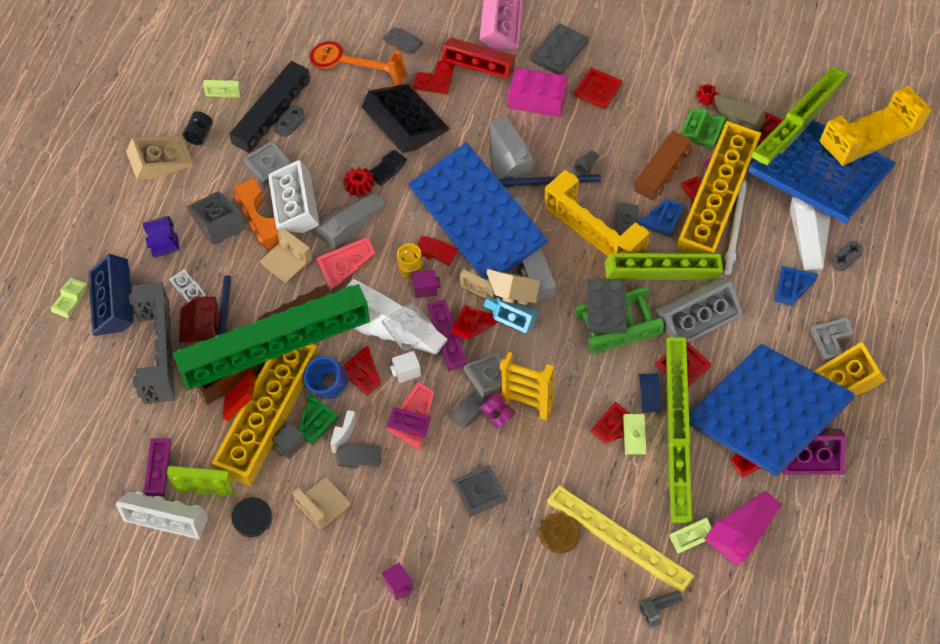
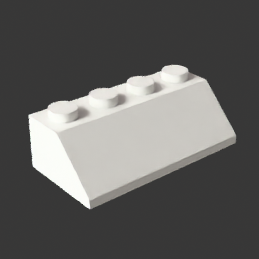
(293, 198)
(162, 514)

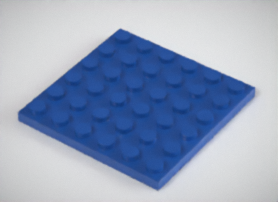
(818, 177)
(769, 409)

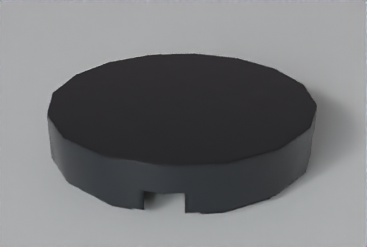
(251, 517)

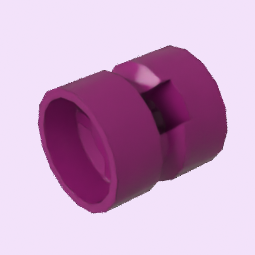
(494, 403)

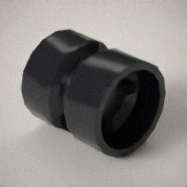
(197, 128)

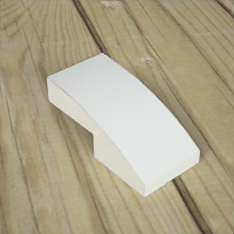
(340, 434)

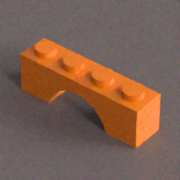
(250, 198)

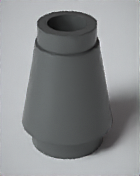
(585, 163)

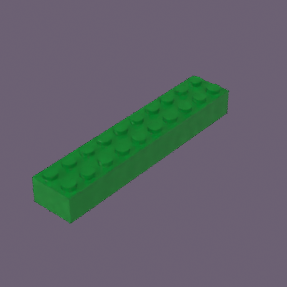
(272, 337)

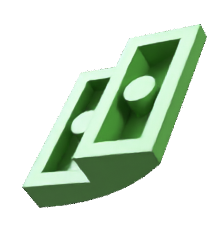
(703, 128)

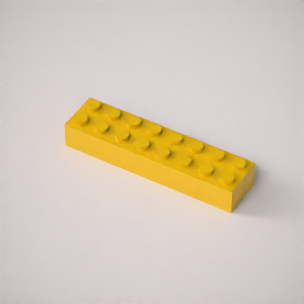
(718, 190)
(263, 416)

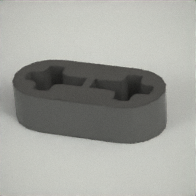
(849, 258)

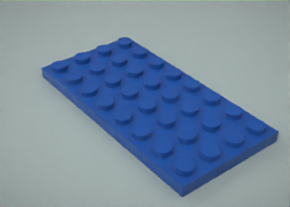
(477, 212)

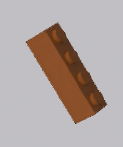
(663, 165)

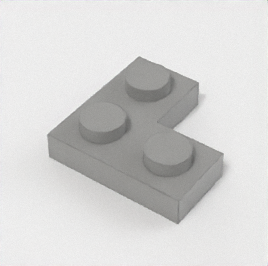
(827, 337)

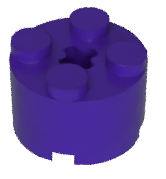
(161, 236)

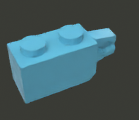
(512, 314)

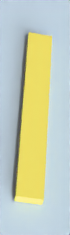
(621, 539)

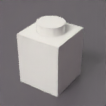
(405, 367)

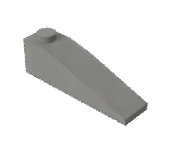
(509, 151)
(345, 222)

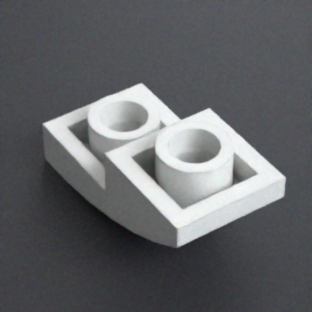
(186, 286)

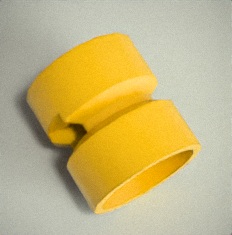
(409, 259)

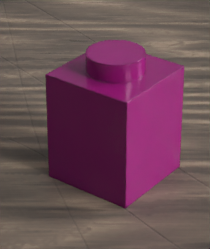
(425, 283)
(397, 581)

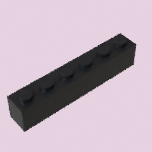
(270, 107)

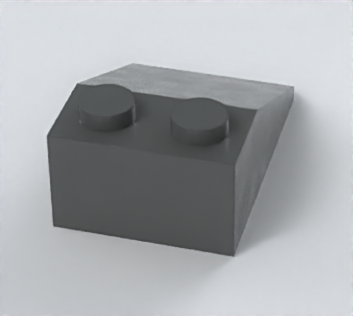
(217, 217)

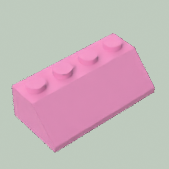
(501, 23)

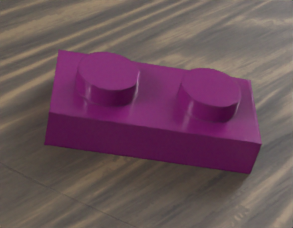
(409, 422)

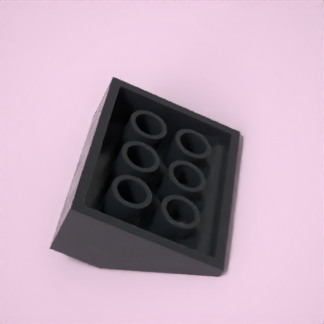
(403, 116)

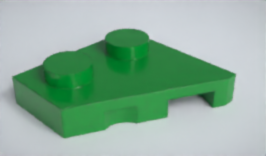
(316, 420)

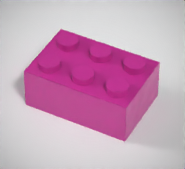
(538, 92)

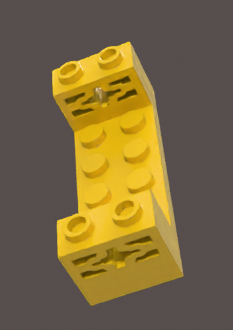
(856, 139)
(561, 201)

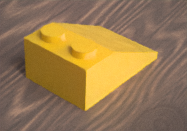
(854, 370)

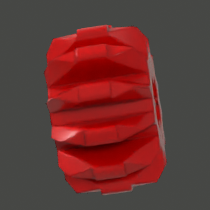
(358, 182)

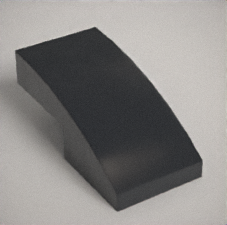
(389, 166)

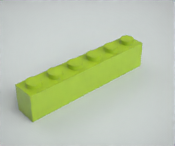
(663, 266)

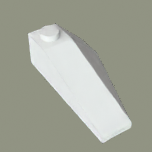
(811, 233)

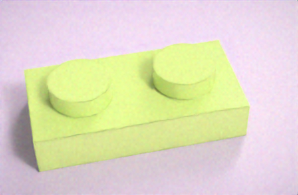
(222, 88)
(690, 535)

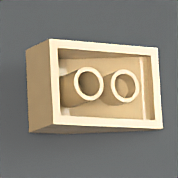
(157, 156)

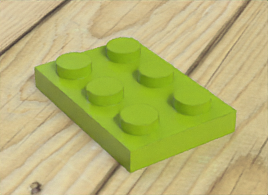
(200, 481)

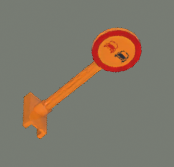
(330, 54)

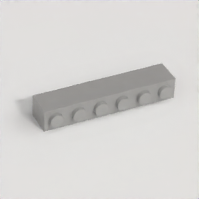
(537, 268)

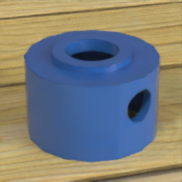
(314, 378)

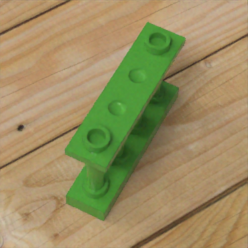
(634, 333)

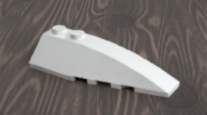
(380, 308)

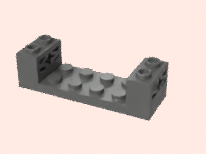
(156, 382)

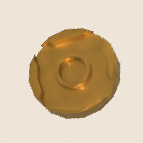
(559, 533)

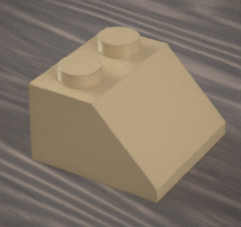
(514, 287)

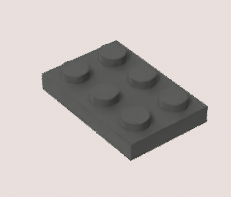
(559, 49)
(606, 306)

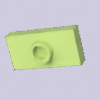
(634, 434)

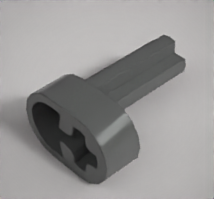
(650, 607)

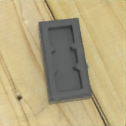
(626, 217)

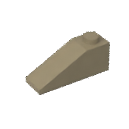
(741, 113)

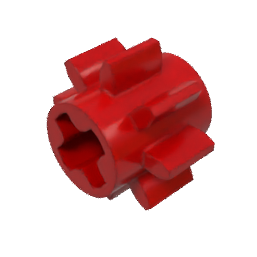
(707, 94)

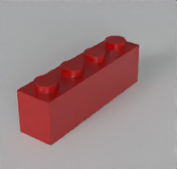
(478, 57)

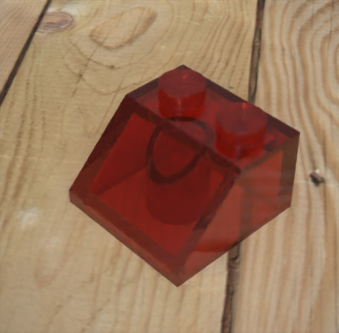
(199, 320)

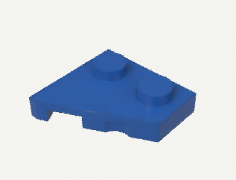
(663, 218)
(793, 284)

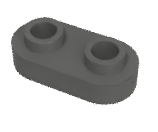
(291, 119)

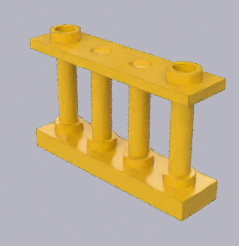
(545, 385)

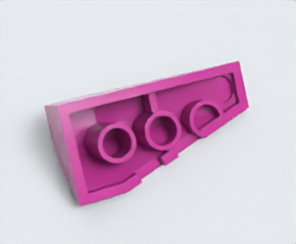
(742, 529)

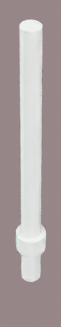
(730, 255)

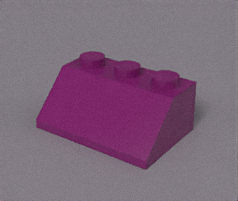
(822, 456)

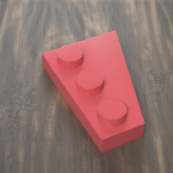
(344, 262)
(419, 402)

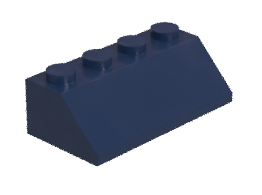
(110, 295)

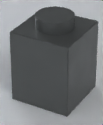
(288, 441)

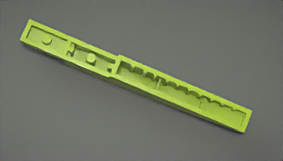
(800, 116)
(678, 430)

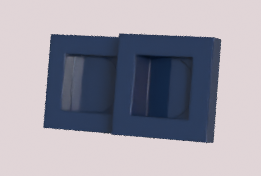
(650, 392)

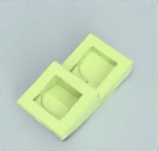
(70, 296)

